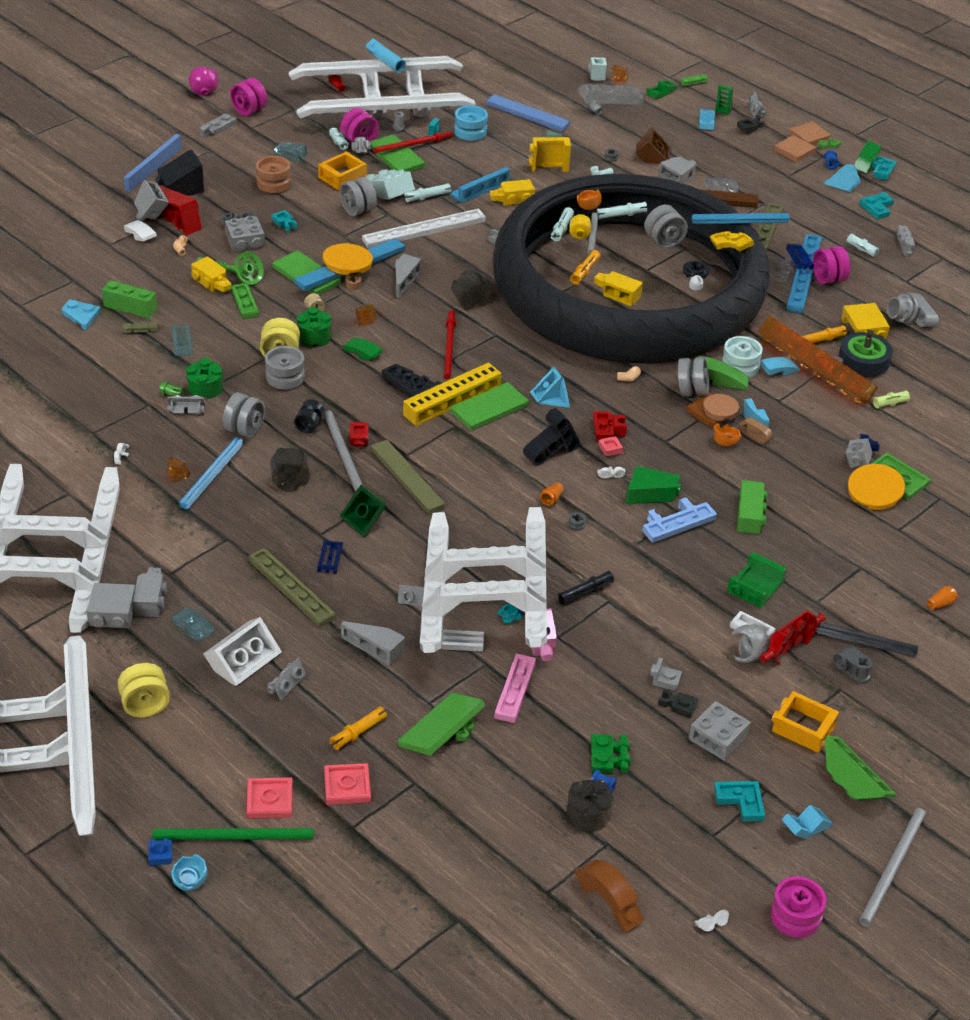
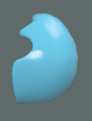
(189, 872)

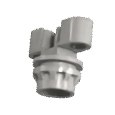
(912, 307)

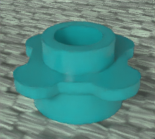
(509, 613)

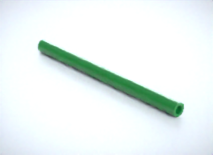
(234, 834)

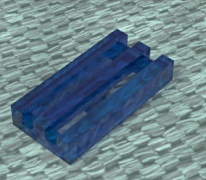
(799, 256)
(329, 567)

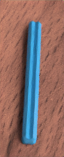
(740, 218)
(211, 473)

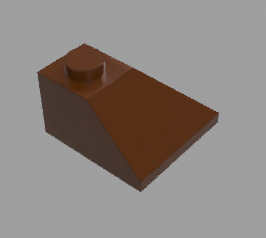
(653, 147)

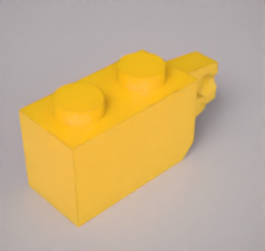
(513, 192)
(210, 275)
(619, 287)

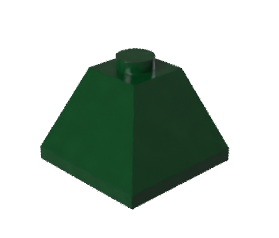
(363, 510)

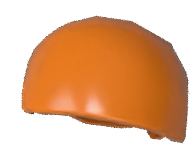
(589, 199)
(726, 436)

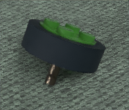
(866, 353)

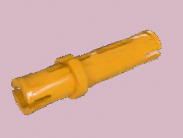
(578, 275)
(827, 334)
(351, 732)

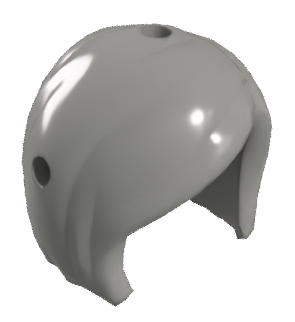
(752, 643)

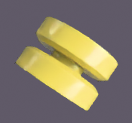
(279, 333)
(143, 690)

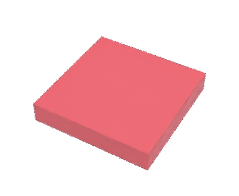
(347, 784)
(269, 798)

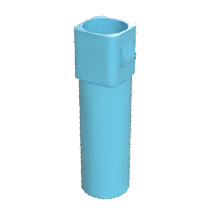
(385, 55)

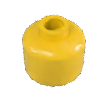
(580, 227)

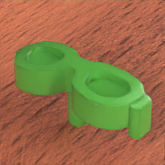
(830, 144)
(463, 734)

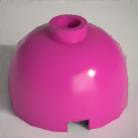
(203, 81)

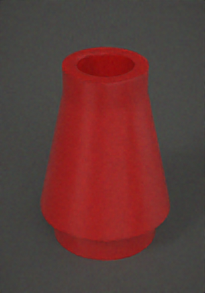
(337, 82)

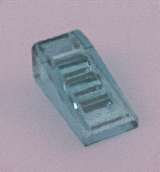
(292, 150)
(177, 331)

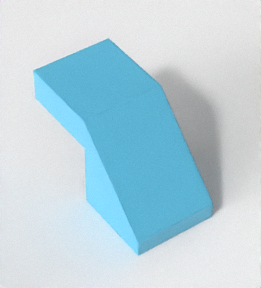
(809, 822)

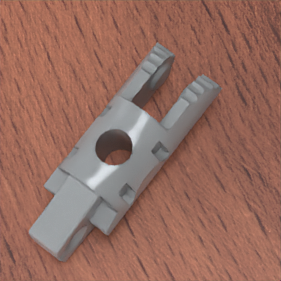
(905, 239)

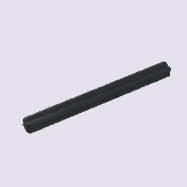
(867, 639)

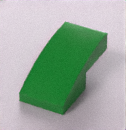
(663, 89)
(867, 156)
(364, 348)

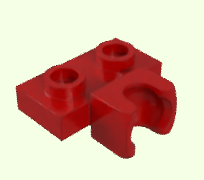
(608, 426)

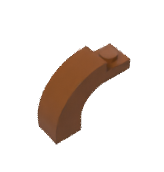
(614, 889)

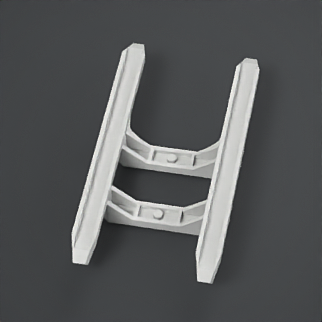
(373, 101)
(91, 535)
(443, 563)
(70, 748)

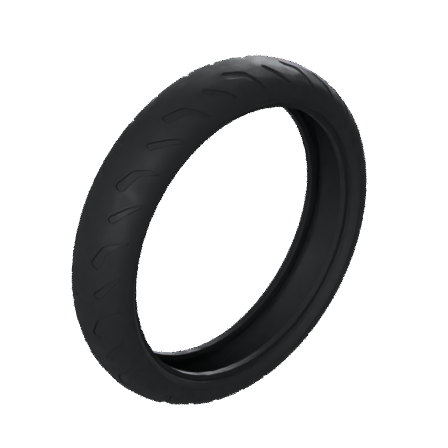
(618, 332)

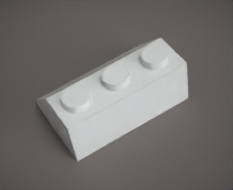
(243, 651)

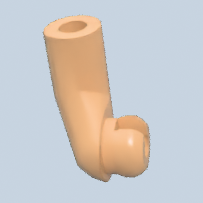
(179, 245)
(630, 375)

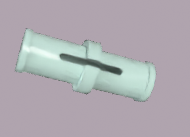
(338, 138)
(862, 245)

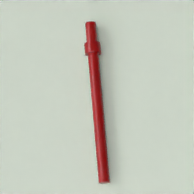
(437, 137)
(450, 324)

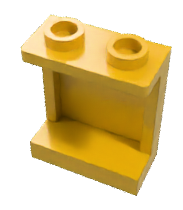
(550, 152)
(866, 317)

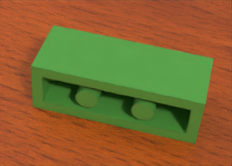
(129, 299)
(751, 507)

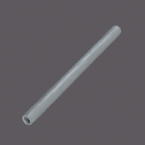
(343, 451)
(892, 867)

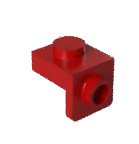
(358, 434)

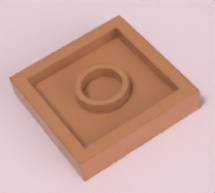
(810, 133)
(794, 148)

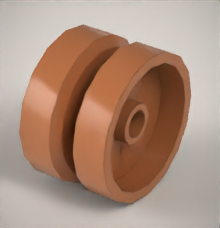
(273, 174)

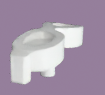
(121, 447)
(618, 472)
(708, 922)

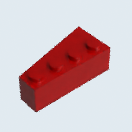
(181, 211)

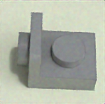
(665, 676)

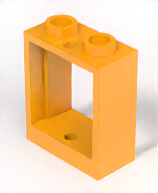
(328, 169)
(798, 733)

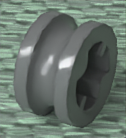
(611, 155)
(577, 516)

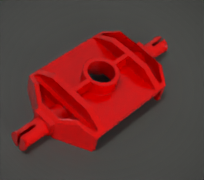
(798, 630)

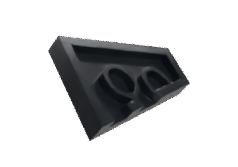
(407, 381)

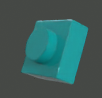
(434, 127)

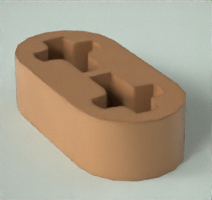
(353, 277)
(755, 430)

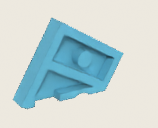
(81, 313)

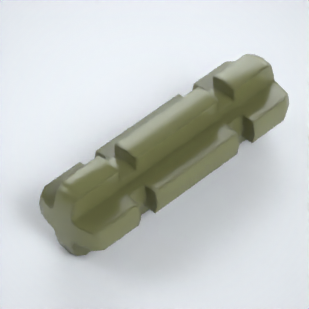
(140, 327)

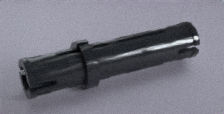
(593, 584)

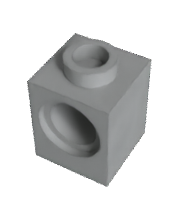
(859, 452)

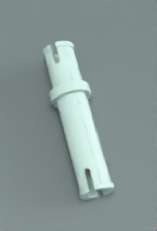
(421, 194)
(628, 209)
(561, 226)

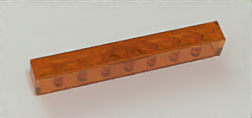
(818, 360)

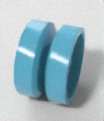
(471, 123)

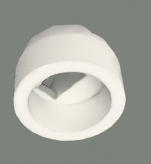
(696, 283)

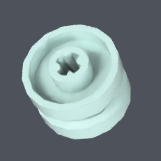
(743, 354)

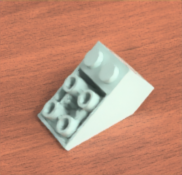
(391, 183)

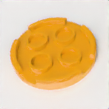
(347, 258)
(876, 486)

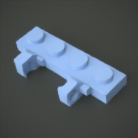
(688, 518)

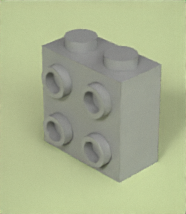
(244, 233)
(111, 605)
(719, 730)

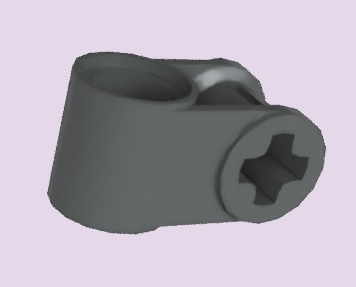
(852, 663)

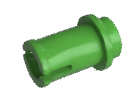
(166, 388)

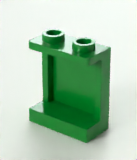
(757, 580)

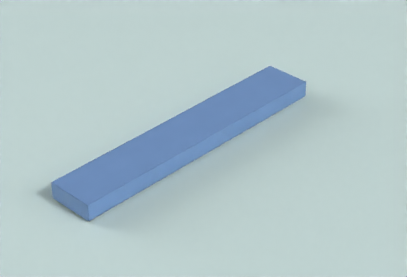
(528, 113)
(152, 163)

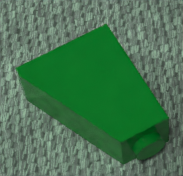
(652, 486)

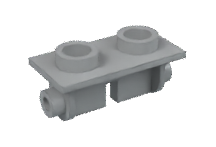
(756, 106)
(177, 403)
(410, 595)
(287, 679)

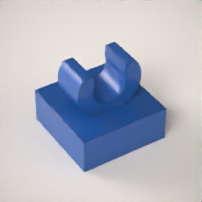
(160, 852)

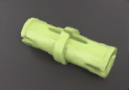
(891, 399)

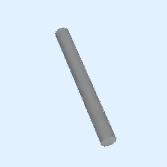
(592, 237)

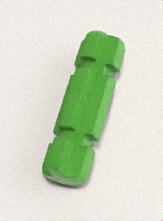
(694, 80)

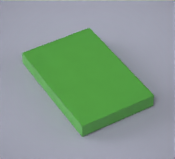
(913, 479)

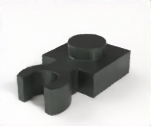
(749, 125)
(680, 704)

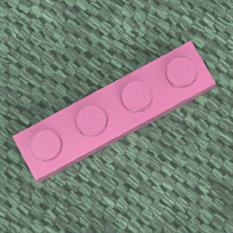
(515, 688)

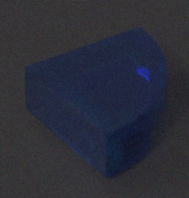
(874, 444)

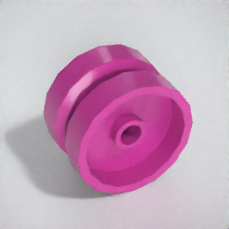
(248, 96)
(359, 124)
(831, 265)
(798, 907)

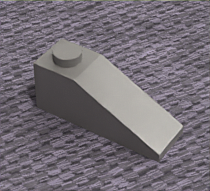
(407, 271)
(374, 640)

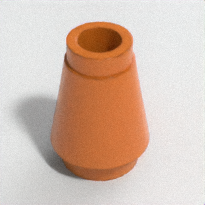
(551, 494)
(944, 597)

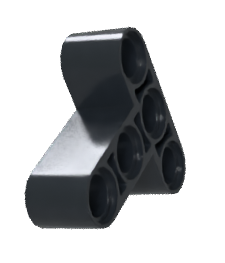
(557, 435)

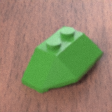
(853, 773)

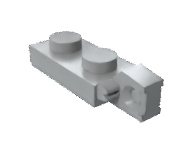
(217, 125)

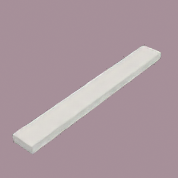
(424, 228)

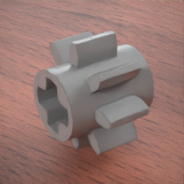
(360, 145)

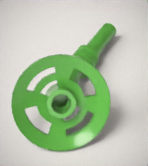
(245, 269)

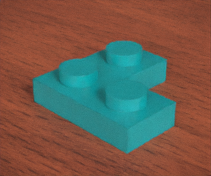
(883, 168)
(877, 205)
(745, 794)

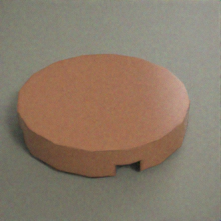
(720, 407)

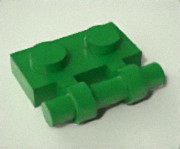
(602, 753)

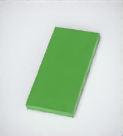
(399, 158)
(298, 264)
(489, 406)
(441, 723)

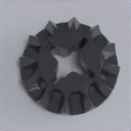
(694, 268)

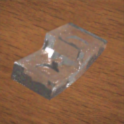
(719, 184)

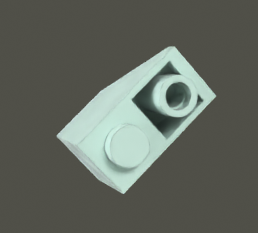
(597, 69)

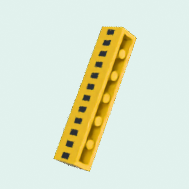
(443, 396)

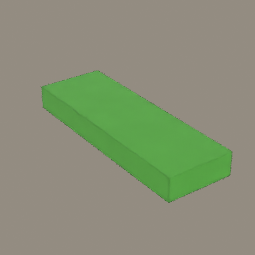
(245, 301)

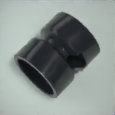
(309, 416)

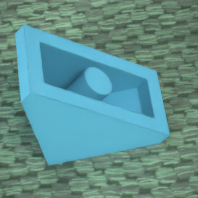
(845, 178)
(551, 390)

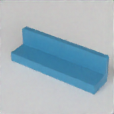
(481, 185)

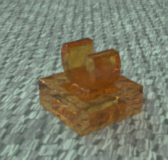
(619, 74)
(365, 314)
(177, 469)

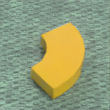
(737, 241)

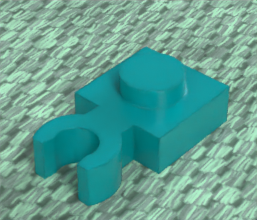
(284, 219)

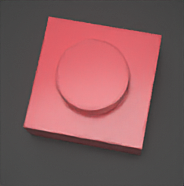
(610, 446)

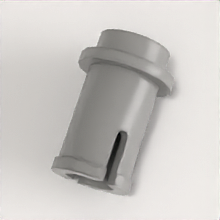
(595, 107)
(398, 124)

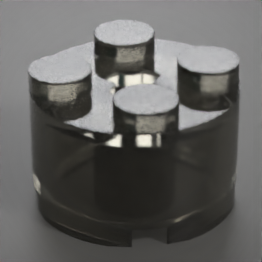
(471, 290)
(289, 469)
(589, 805)

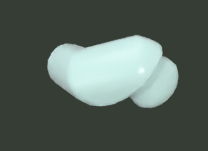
(595, 171)

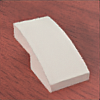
(140, 230)

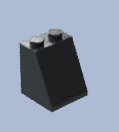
(182, 174)

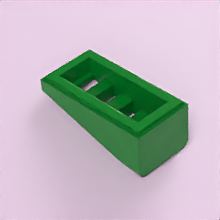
(723, 108)

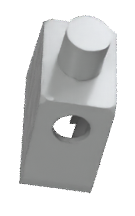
(677, 169)
(150, 201)

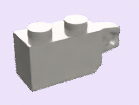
(149, 593)

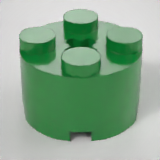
(314, 327)
(204, 378)

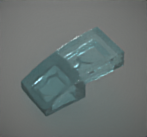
(194, 624)

